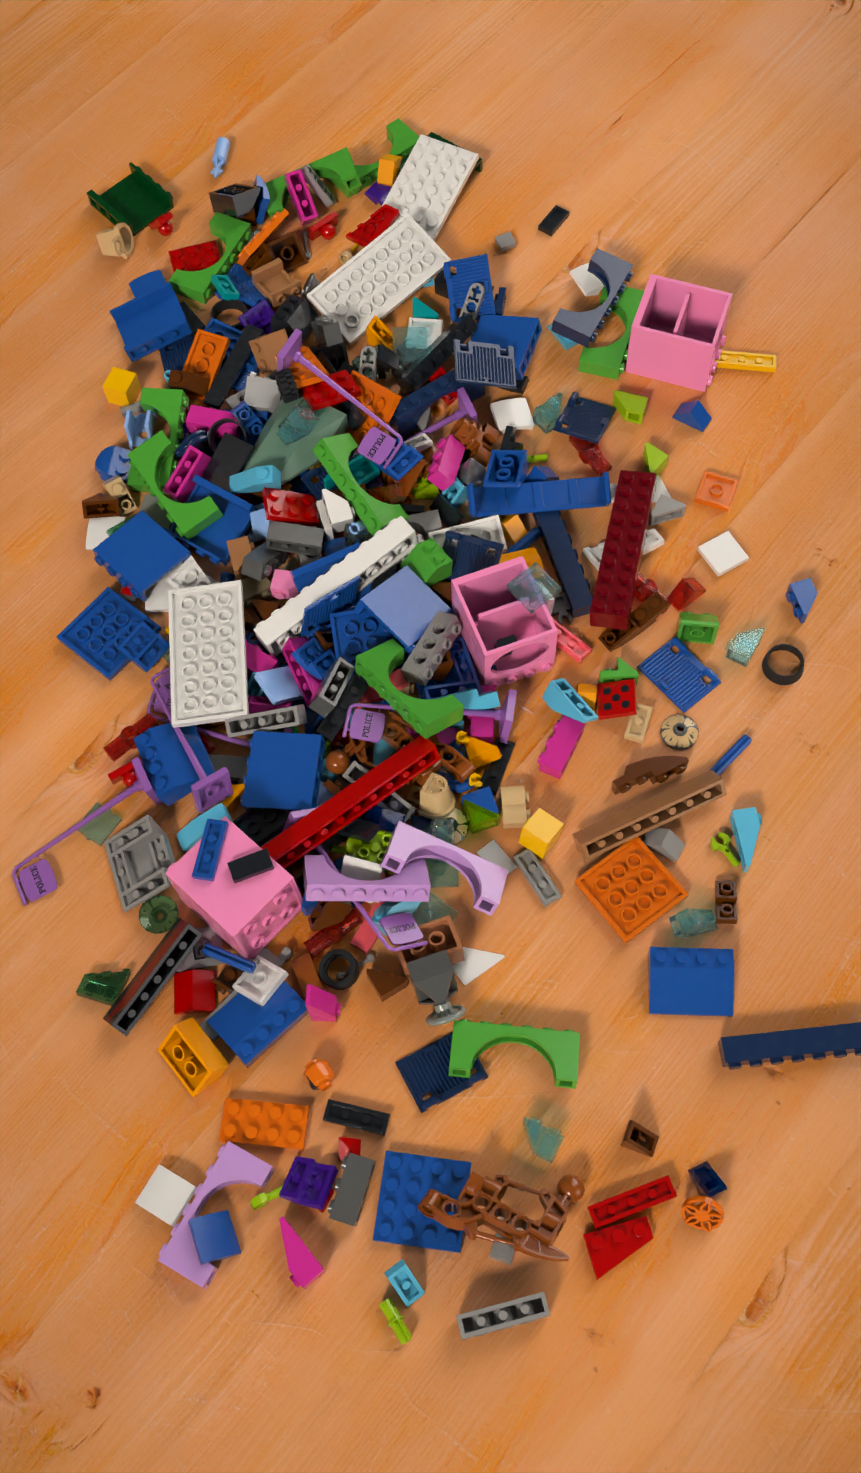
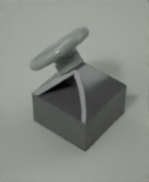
(434, 985)

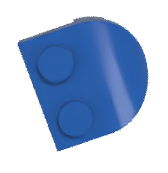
(113, 462)

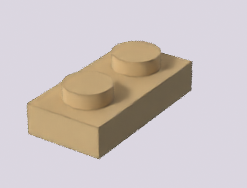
(638, 724)

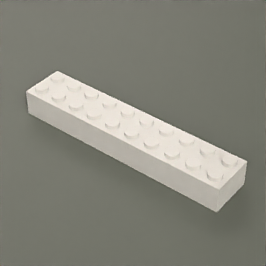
(367, 562)

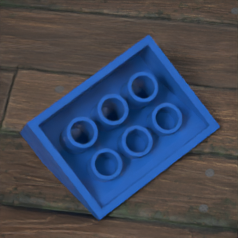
(168, 762)
(691, 981)
(253, 1028)

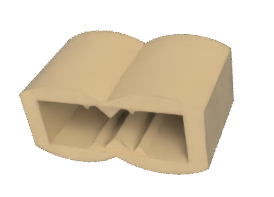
(514, 806)

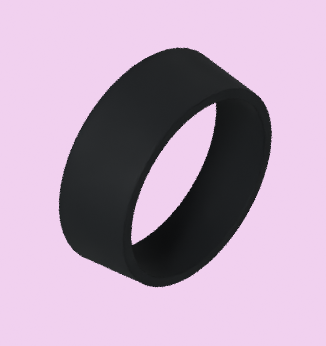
(224, 305)
(211, 435)
(779, 679)

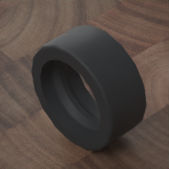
(349, 980)

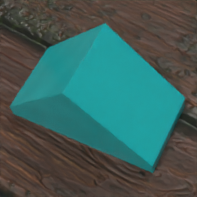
(421, 310)

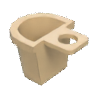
(116, 241)
(435, 798)

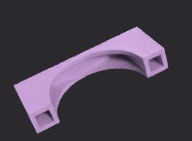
(483, 876)
(326, 884)
(231, 1168)

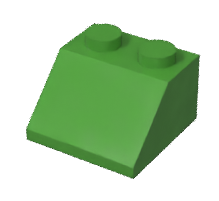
(429, 562)
(697, 627)

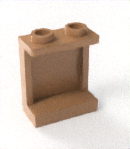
(275, 282)

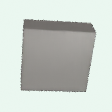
(505, 241)

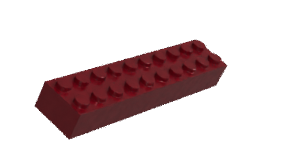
(623, 550)

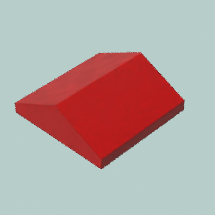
(194, 992)

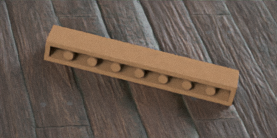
(649, 814)

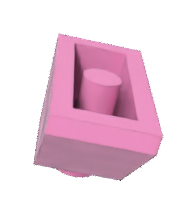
(282, 585)

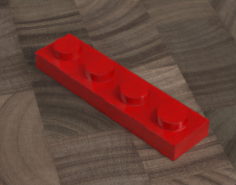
(631, 1202)

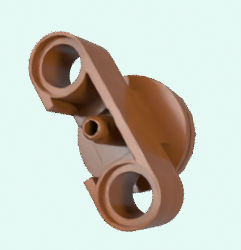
(475, 438)
(408, 480)

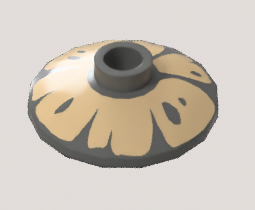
(679, 739)

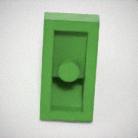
(622, 672)

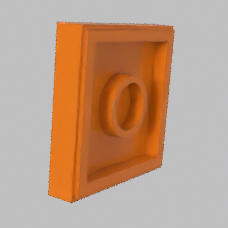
(716, 491)

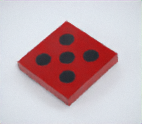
(616, 699)

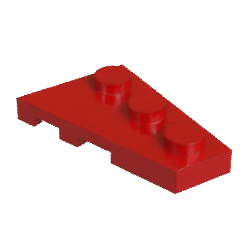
(375, 226)
(616, 1243)

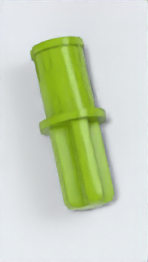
(395, 1321)

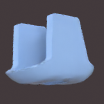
(137, 424)
(258, 523)

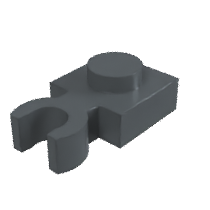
(561, 607)

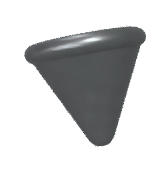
(310, 284)
(471, 472)

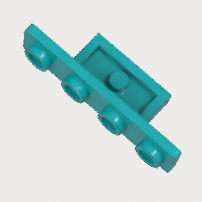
(361, 469)

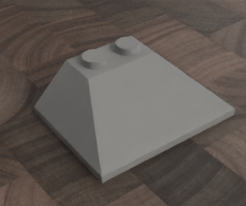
(139, 861)

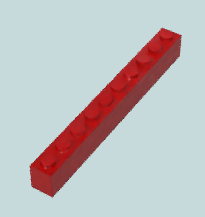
(352, 801)

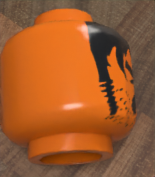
(319, 1074)

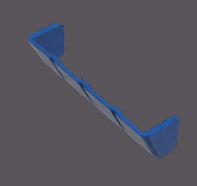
(539, 496)

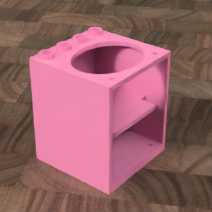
(678, 332)
(492, 613)
(242, 912)

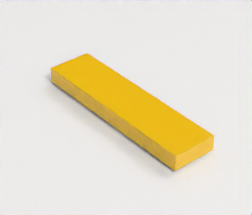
(747, 361)

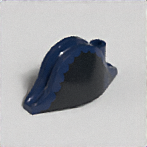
(197, 439)

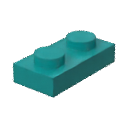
(225, 287)

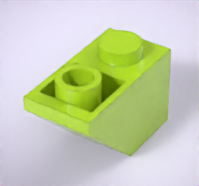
(630, 406)

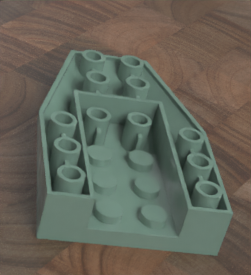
(298, 456)

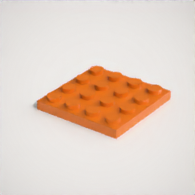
(378, 400)
(631, 889)

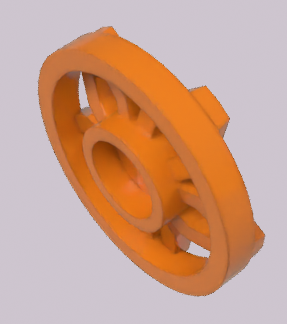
(702, 1213)

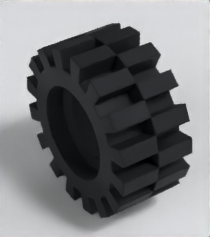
(286, 385)

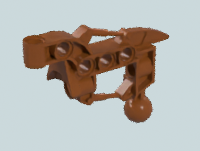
(339, 760)
(488, 1192)

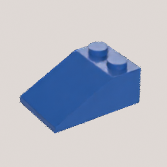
(506, 468)

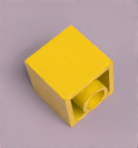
(121, 387)
(540, 833)

